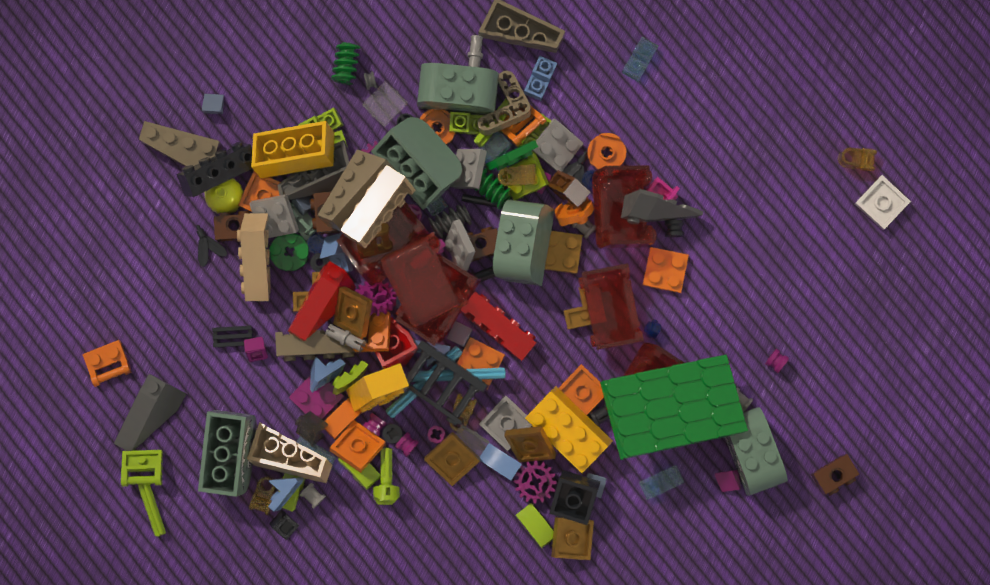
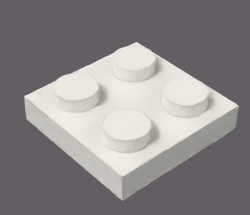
(882, 202)

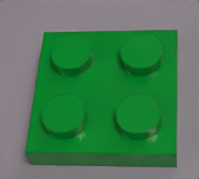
(512, 156)

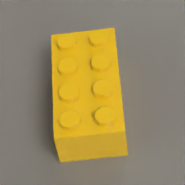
(293, 149)
(377, 388)
(569, 429)

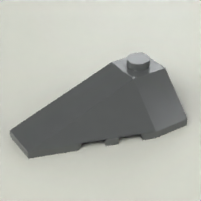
(317, 180)
(650, 207)
(150, 410)

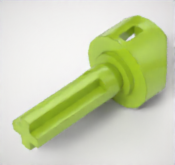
(379, 492)

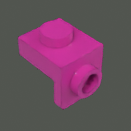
(662, 188)

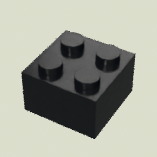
(575, 497)

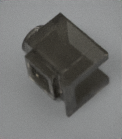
(310, 427)

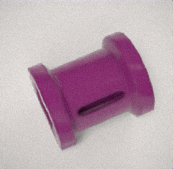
(442, 436)

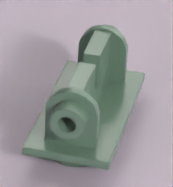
(304, 223)

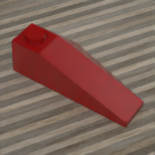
(320, 301)
(400, 347)

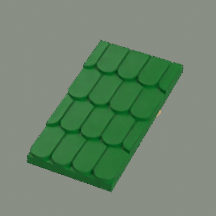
(673, 406)

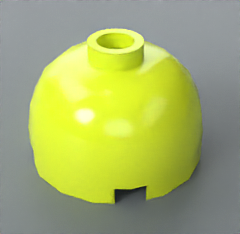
(224, 197)

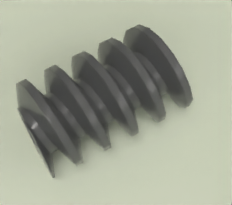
(444, 224)

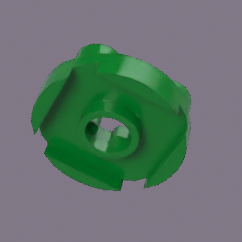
(289, 263)

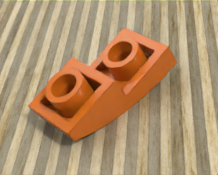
(341, 418)

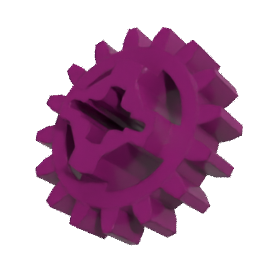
(381, 294)
(523, 486)

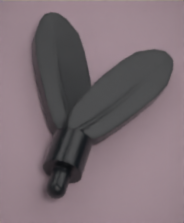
(577, 168)
(205, 244)

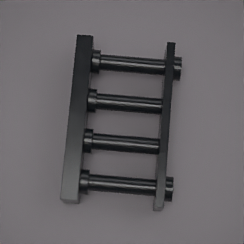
(459, 374)

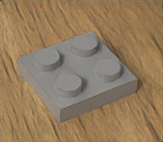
(557, 145)
(472, 167)
(280, 215)
(459, 245)
(504, 417)

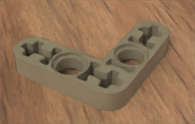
(514, 105)

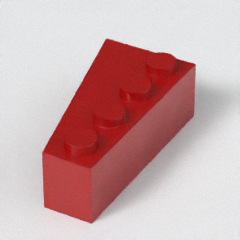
(498, 327)

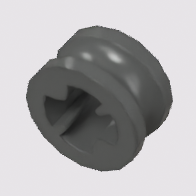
(370, 80)

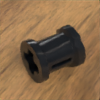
(600, 415)

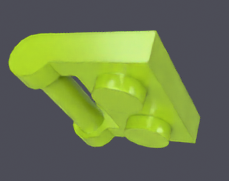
(520, 191)
(141, 462)

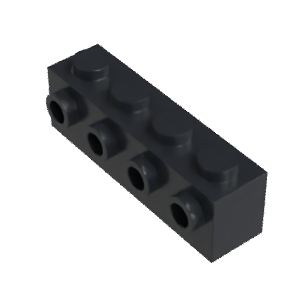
(215, 170)

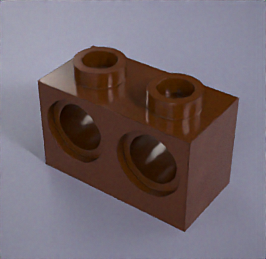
(568, 188)

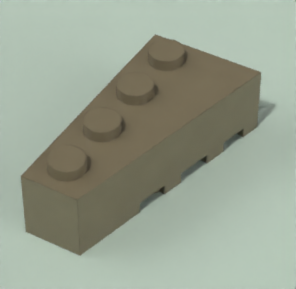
(520, 28)
(177, 144)
(351, 188)
(317, 344)

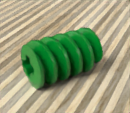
(344, 63)
(493, 190)

